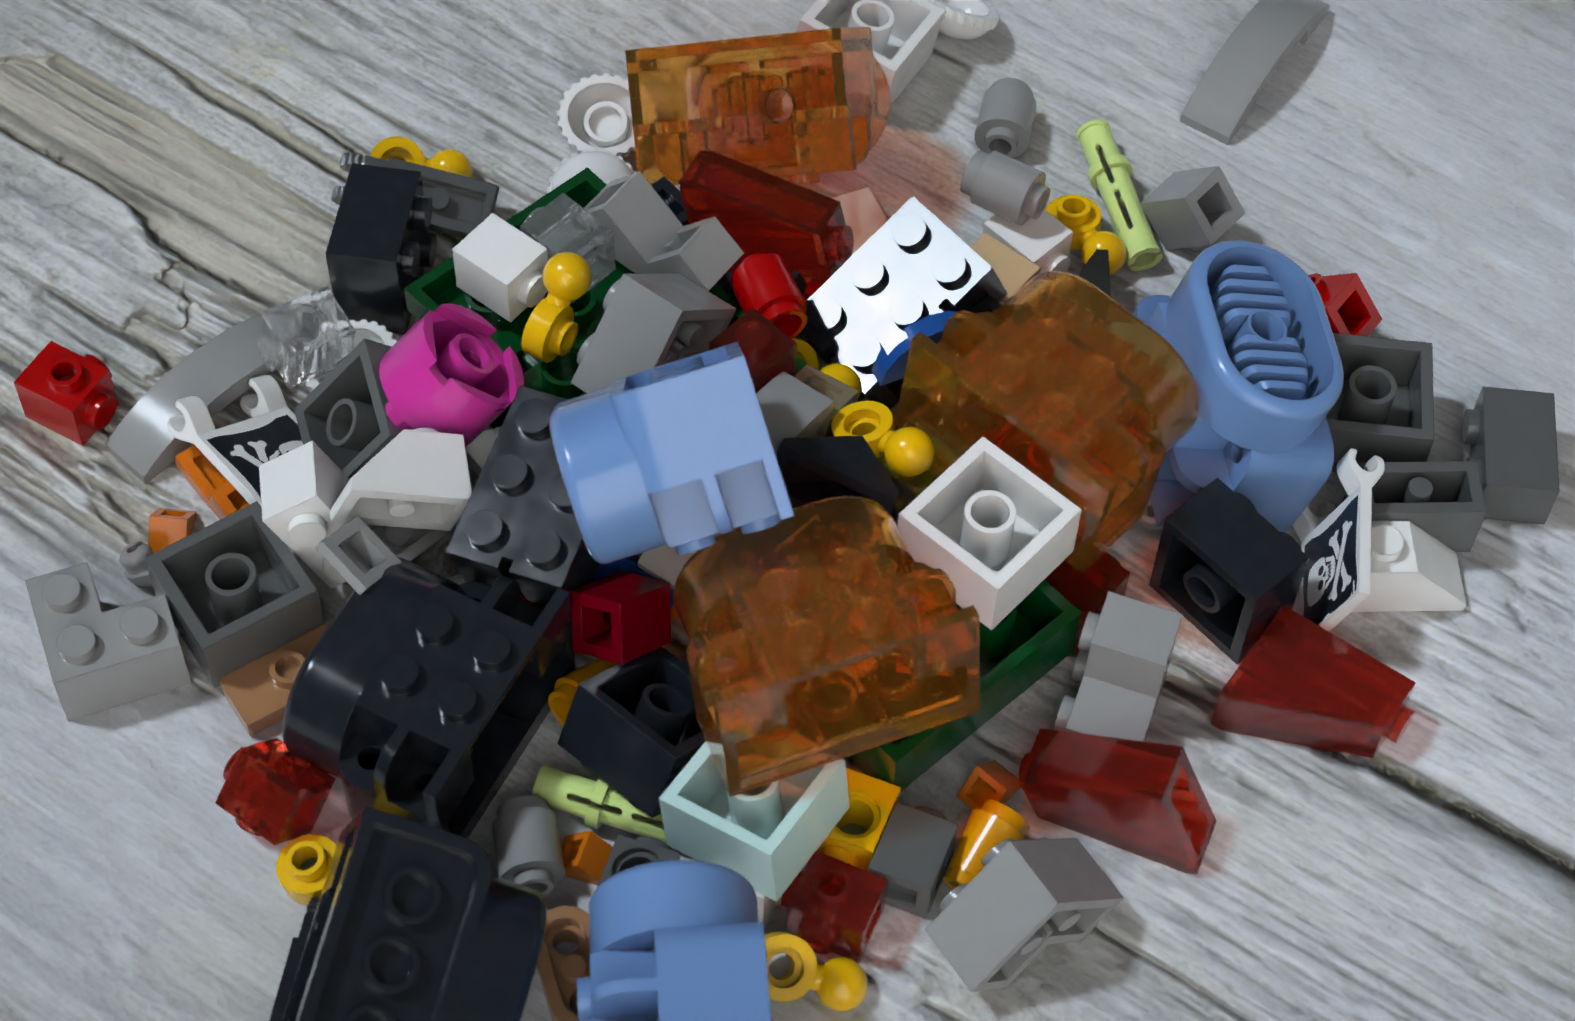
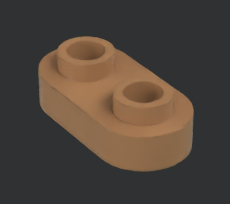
(560, 971)

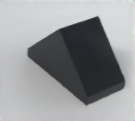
(833, 468)

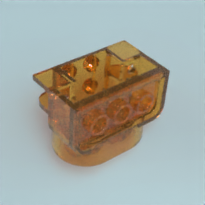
(732, 96)
(1064, 391)
(821, 642)

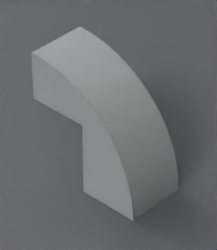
(655, 241)

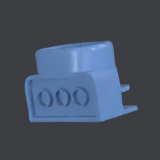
(1262, 377)
(669, 458)
(675, 947)

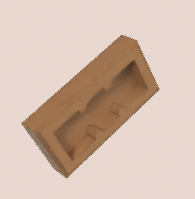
(263, 686)

